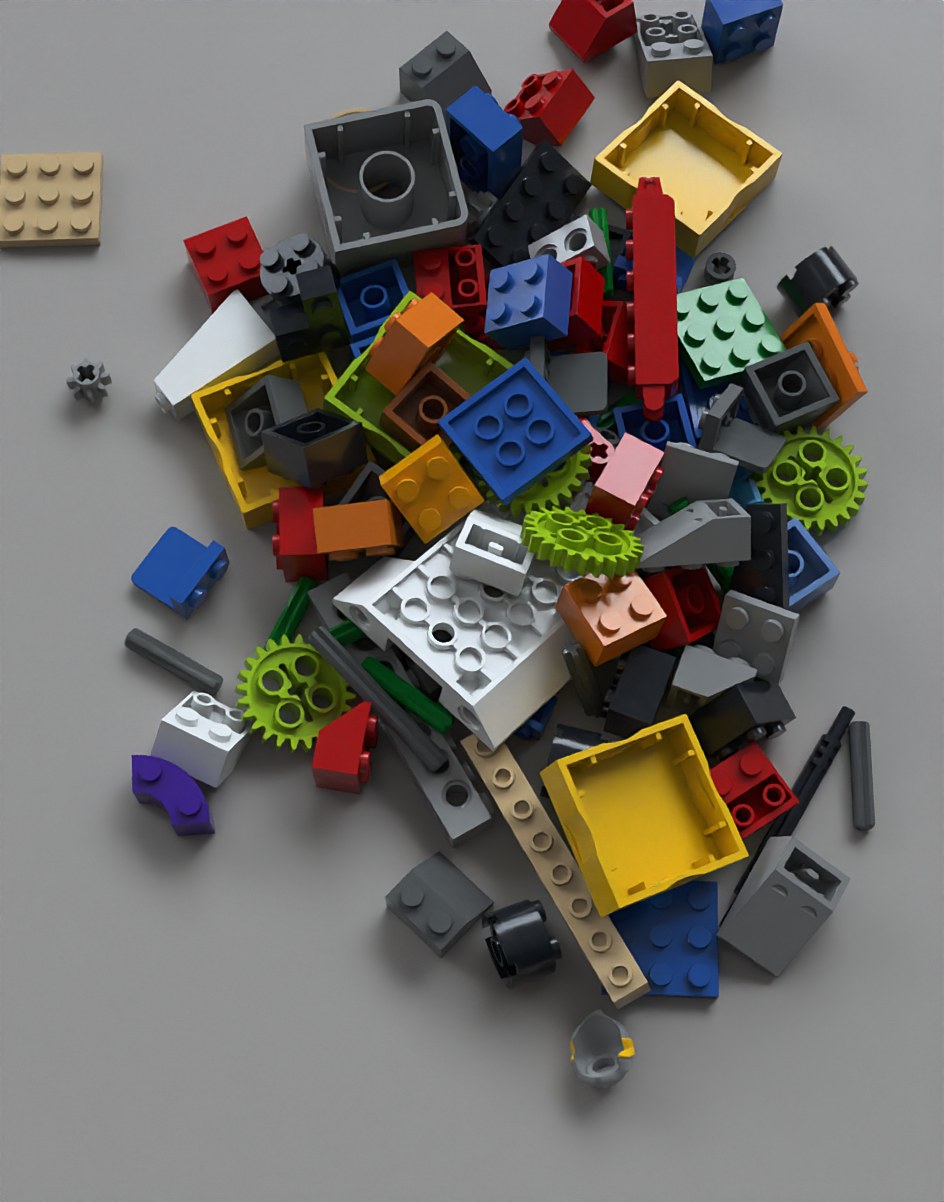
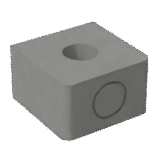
(390, 145)

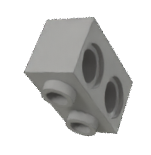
(572, 241)

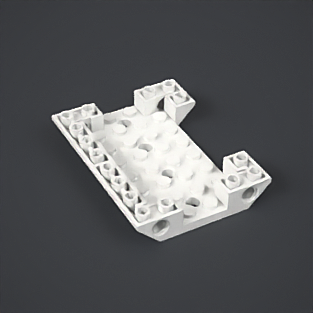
(501, 649)

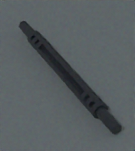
(804, 787)

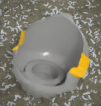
(601, 1050)

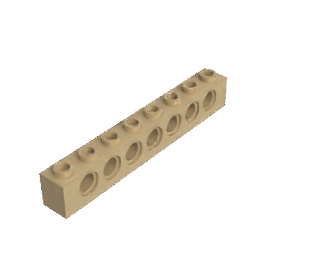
(557, 871)

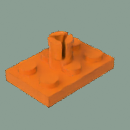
(826, 342)

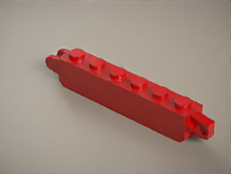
(655, 297)

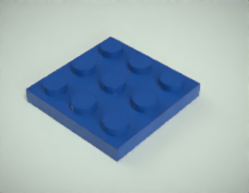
(515, 431)
(675, 940)

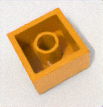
(431, 489)

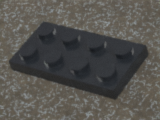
(530, 206)

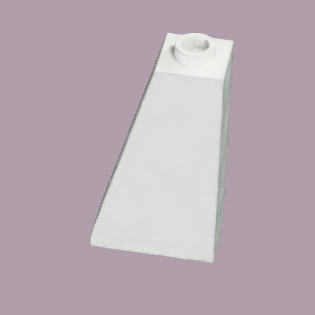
(224, 347)

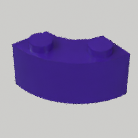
(174, 791)

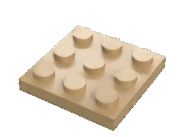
(51, 199)

